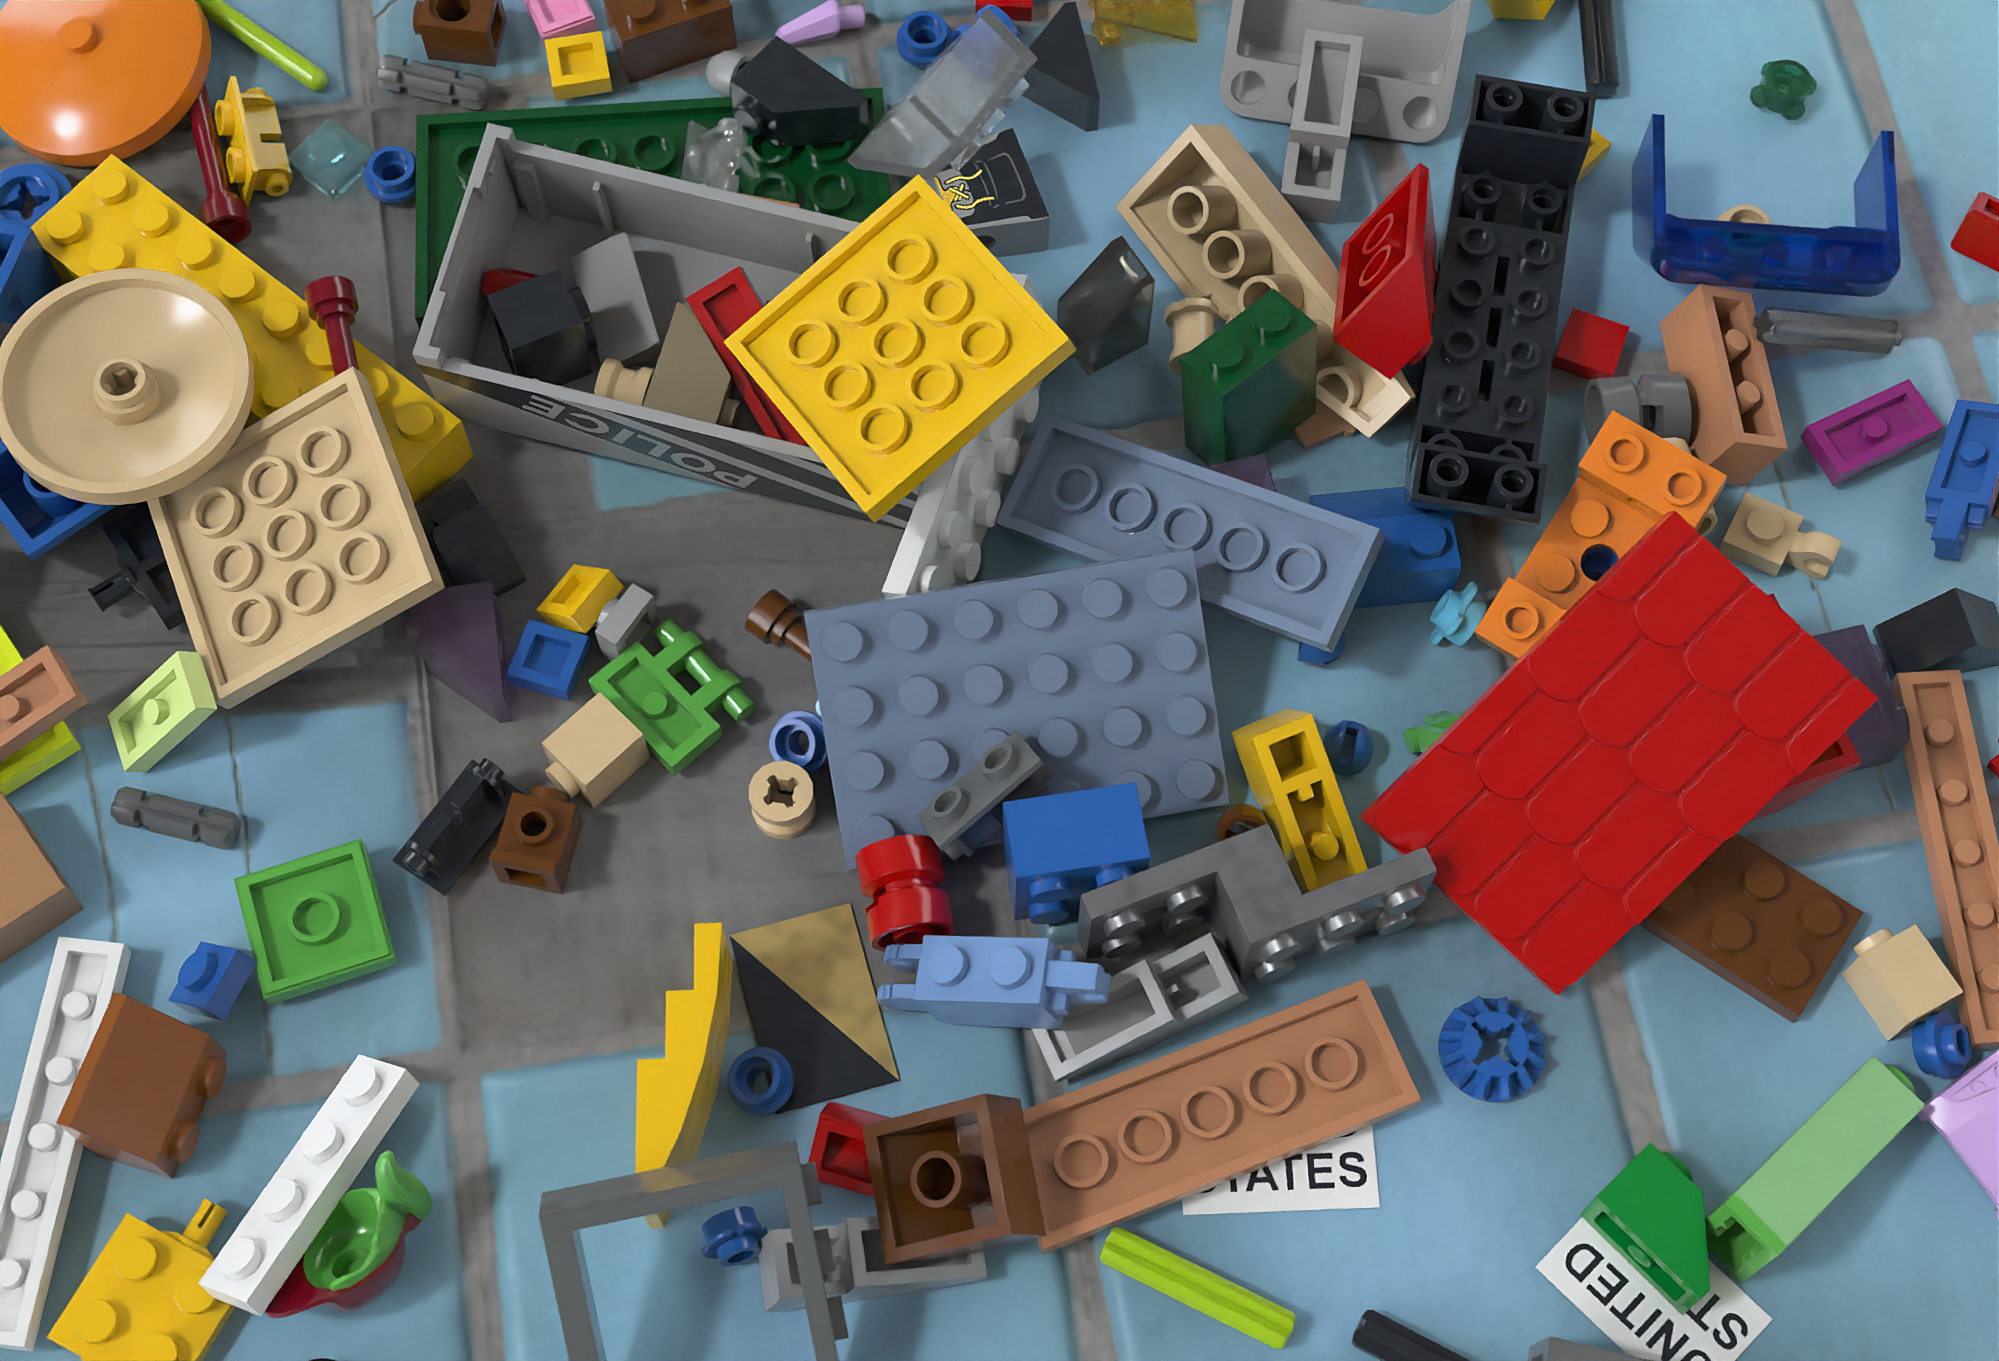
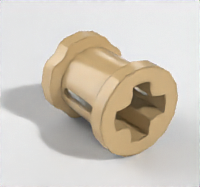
(1191, 324)

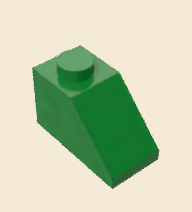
(1657, 1225)

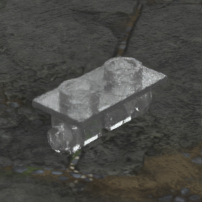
(714, 154)

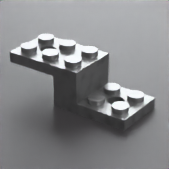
(1253, 905)

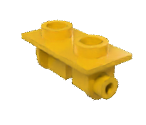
(246, 122)

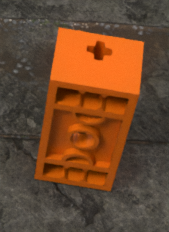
(1619, 495)

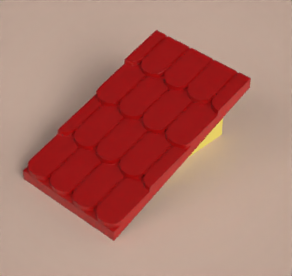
(1619, 753)

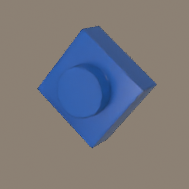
(548, 660)
(211, 980)

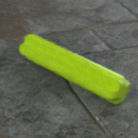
(1198, 1287)

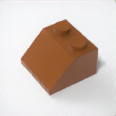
(143, 1088)

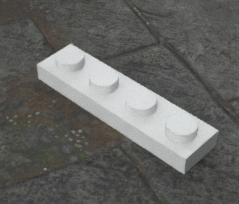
(309, 1185)

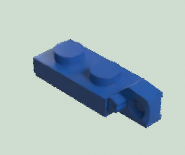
(1964, 477)

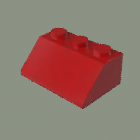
(1390, 280)

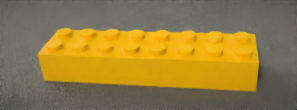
(128, 223)

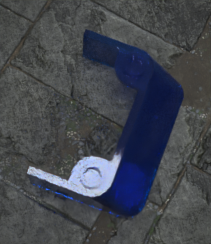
(1770, 256)

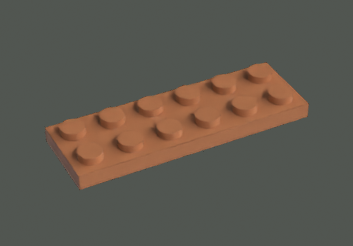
(1214, 1112)

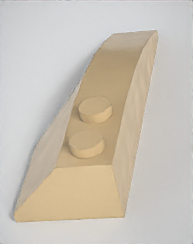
(1234, 239)

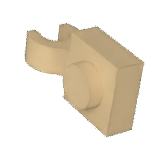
(1769, 535)

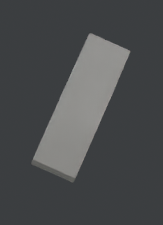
(1321, 124)
(1144, 1008)
(859, 1267)

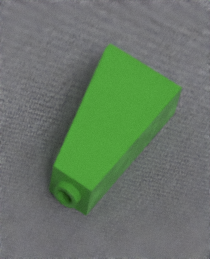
(1810, 1168)

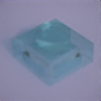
(330, 159)

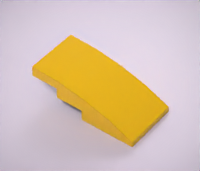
(680, 1090)

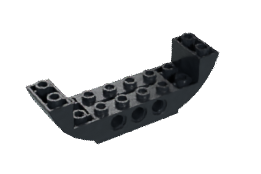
(1497, 303)

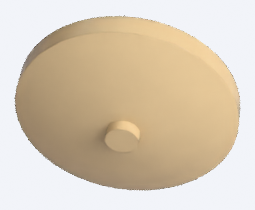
(123, 386)

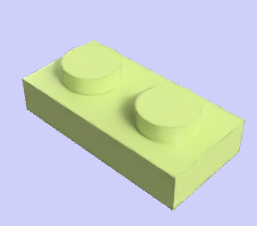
(162, 711)

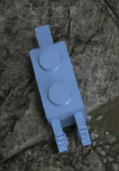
(992, 981)

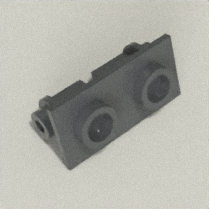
(962, 815)

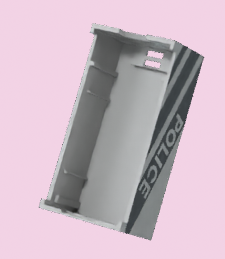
(544, 205)

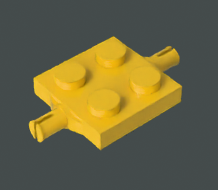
(146, 1295)

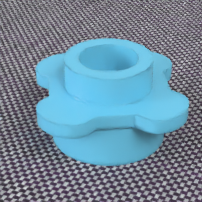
(1457, 615)

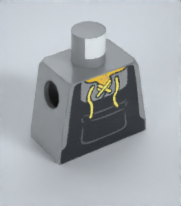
(997, 197)

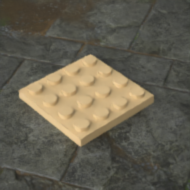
(295, 540)

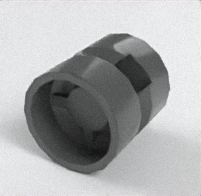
(1656, 403)

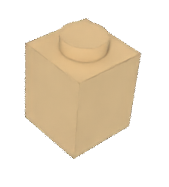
(594, 751)
(1900, 980)

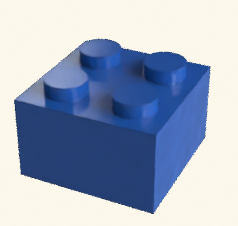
(1069, 847)

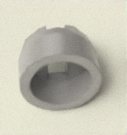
(723, 68)

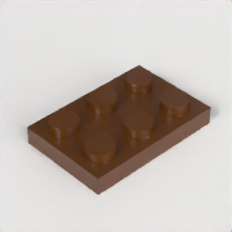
(1756, 925)

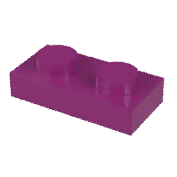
(1871, 432)

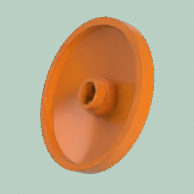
(98, 74)

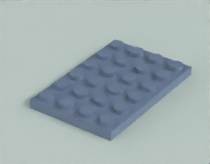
(1082, 660)

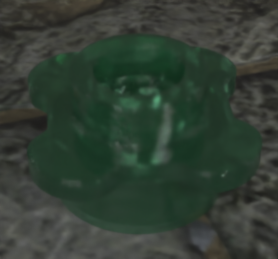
(1784, 76)

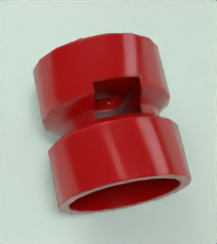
(903, 882)

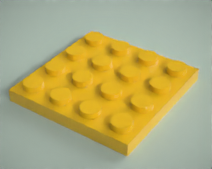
(899, 347)

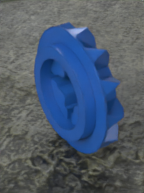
(41, 181)
(1493, 1078)

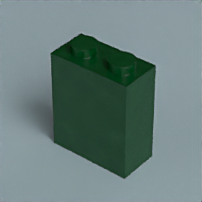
(1250, 381)

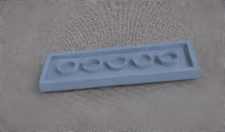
(1251, 547)

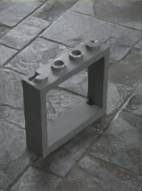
(676, 1187)

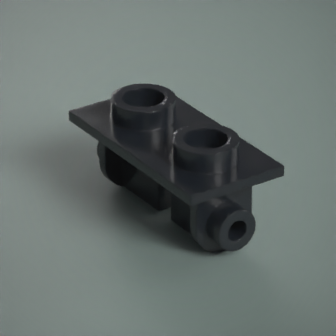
(458, 826)

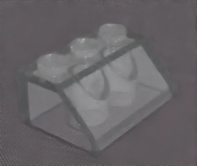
(950, 104)

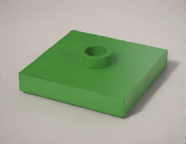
(315, 921)

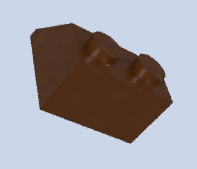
(953, 1179)

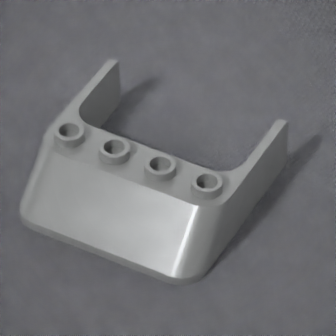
(1403, 72)

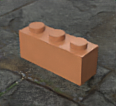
(1728, 382)

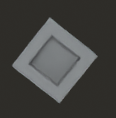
(626, 621)

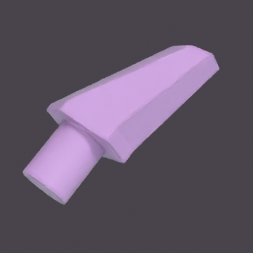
(822, 23)

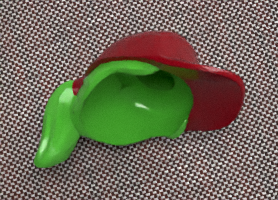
(358, 1245)

